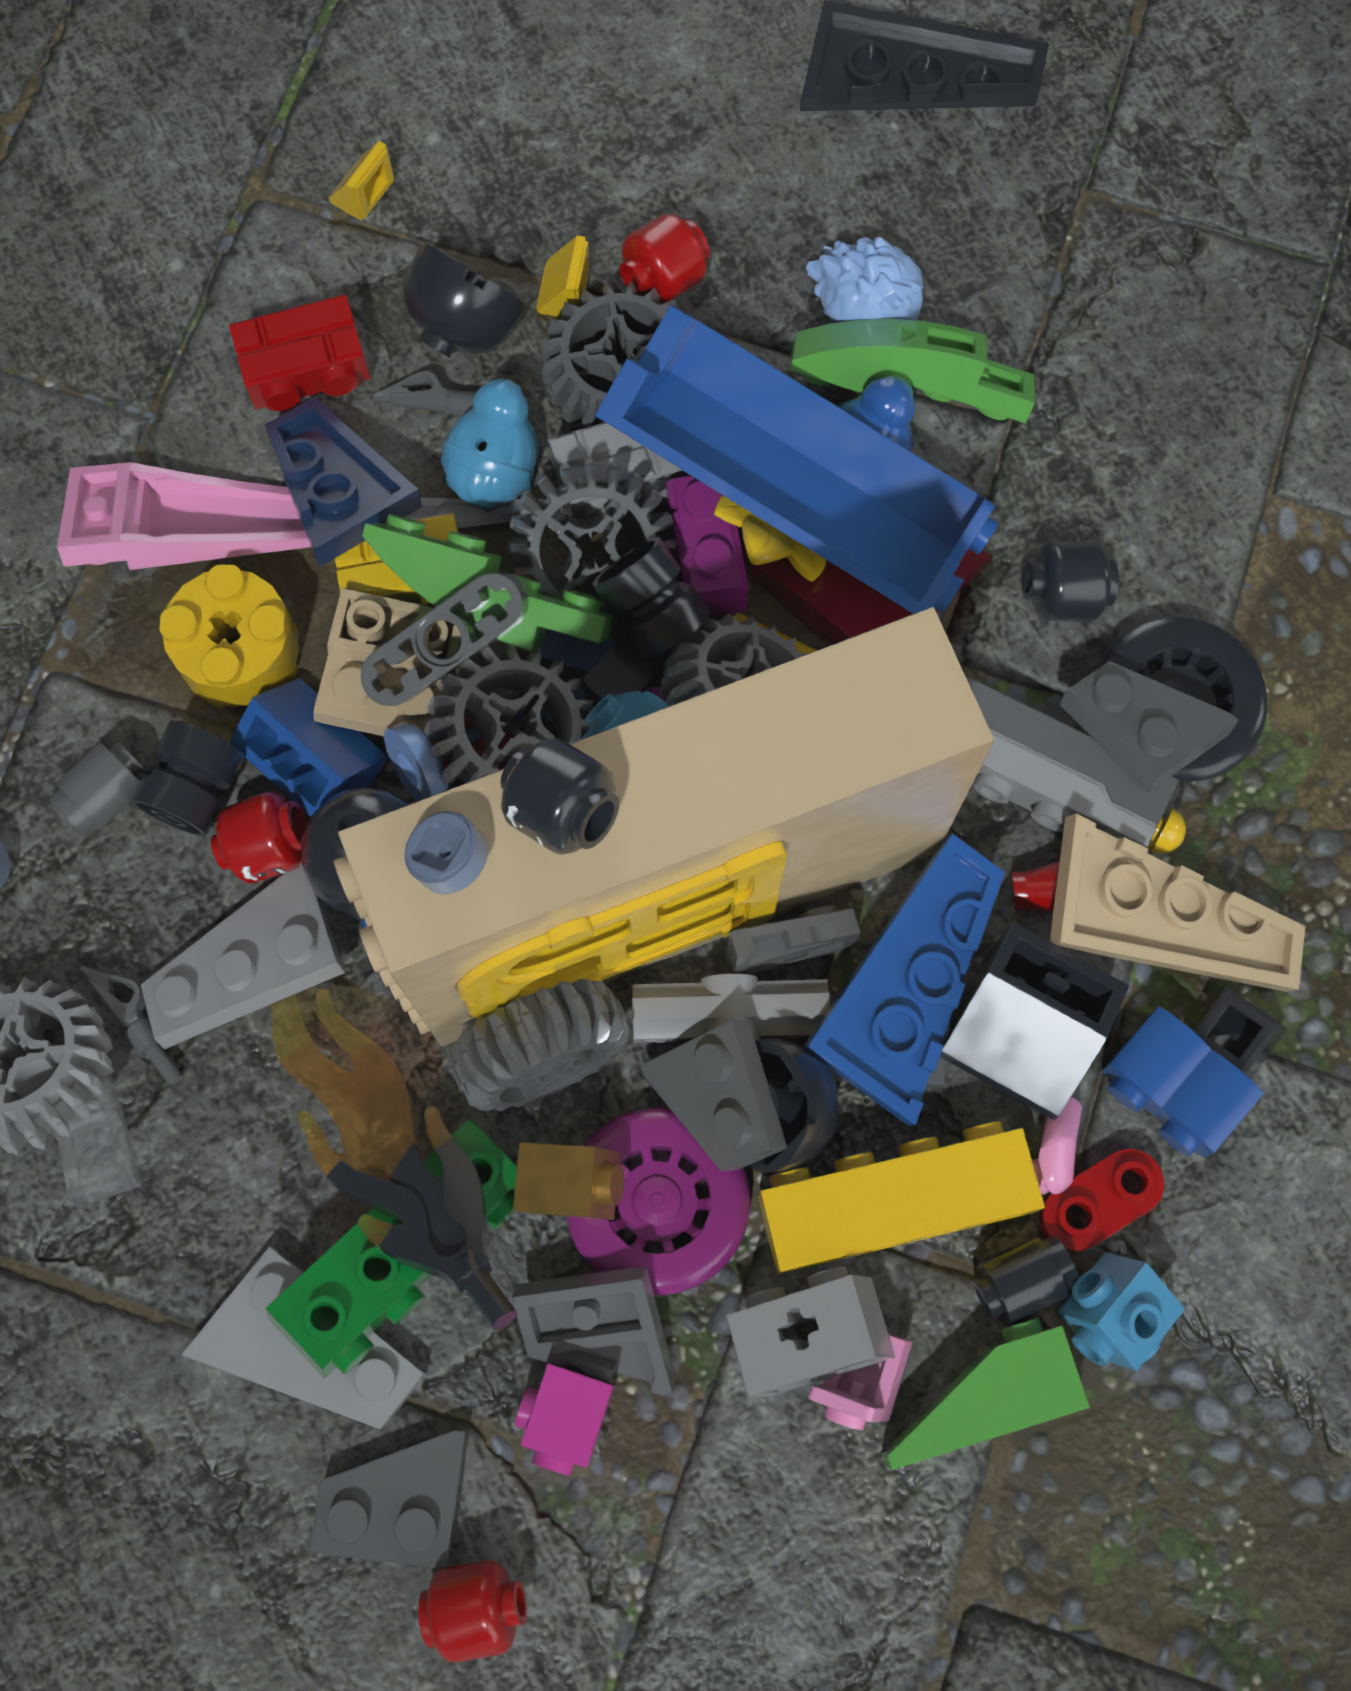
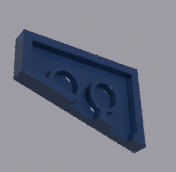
(335, 479)

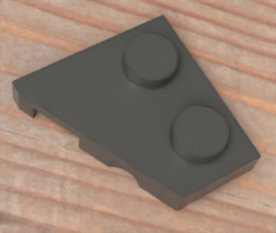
(1144, 722)
(791, 941)
(720, 1095)
(597, 1324)
(394, 1506)

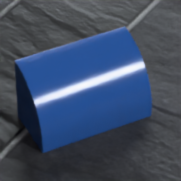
(301, 755)

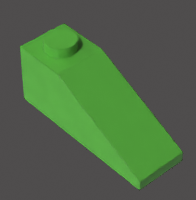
(1000, 1392)

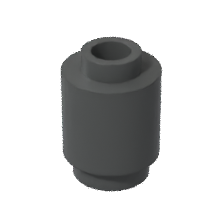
(97, 787)

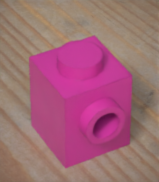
(563, 1418)

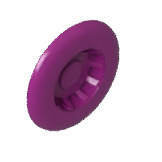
(662, 1203)

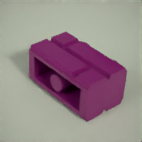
(706, 547)

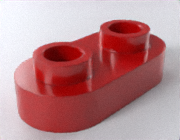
(1103, 1199)

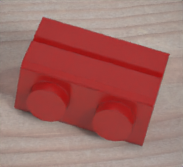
(300, 353)

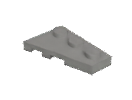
(245, 963)
(251, 1347)

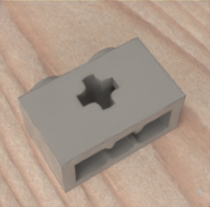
(848, 1336)

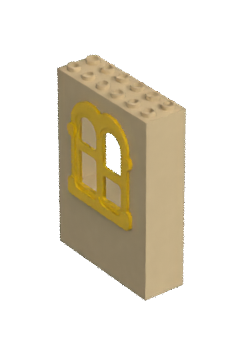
(719, 826)

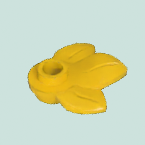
(767, 543)

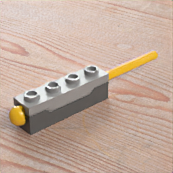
(1063, 774)

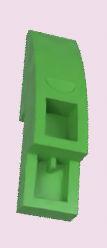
(930, 356)
(443, 568)

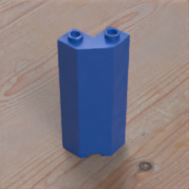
(799, 463)

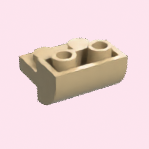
(358, 629)

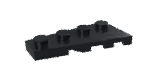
(908, 62)

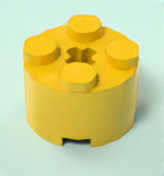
(211, 613)

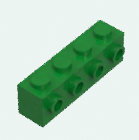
(359, 1287)

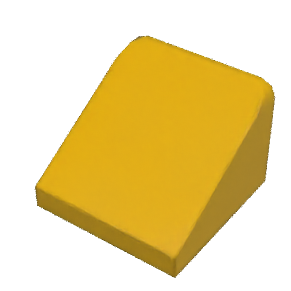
(364, 182)
(564, 277)

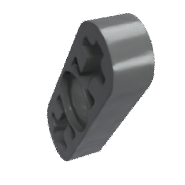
(396, 651)

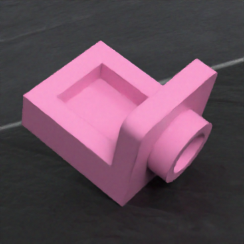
(865, 1392)

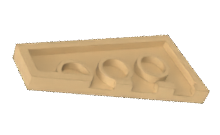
(1145, 911)

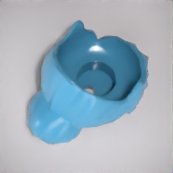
(511, 453)

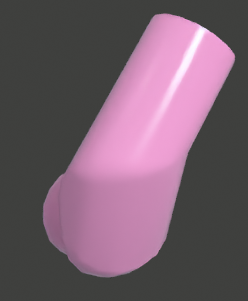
(1058, 1149)

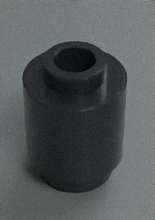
(1025, 1279)

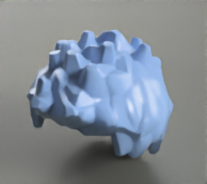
(867, 281)

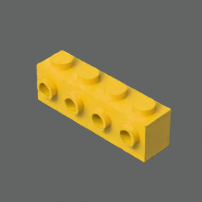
(899, 1199)

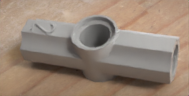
(691, 1009)

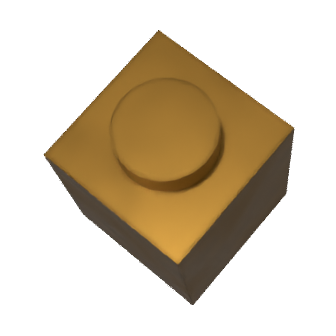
(568, 1181)

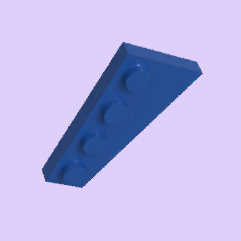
(899, 1000)

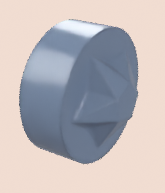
(446, 852)

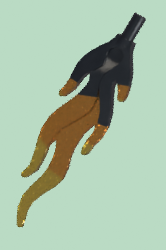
(381, 1167)

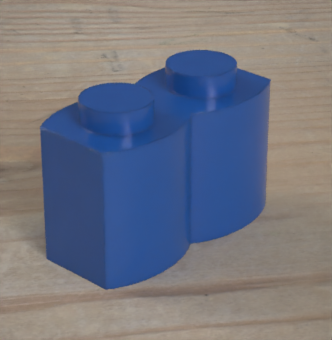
(1181, 1083)

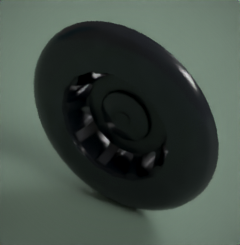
(1228, 667)

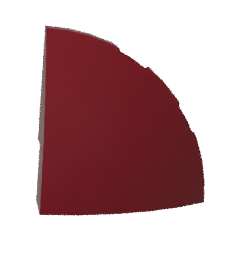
(838, 602)

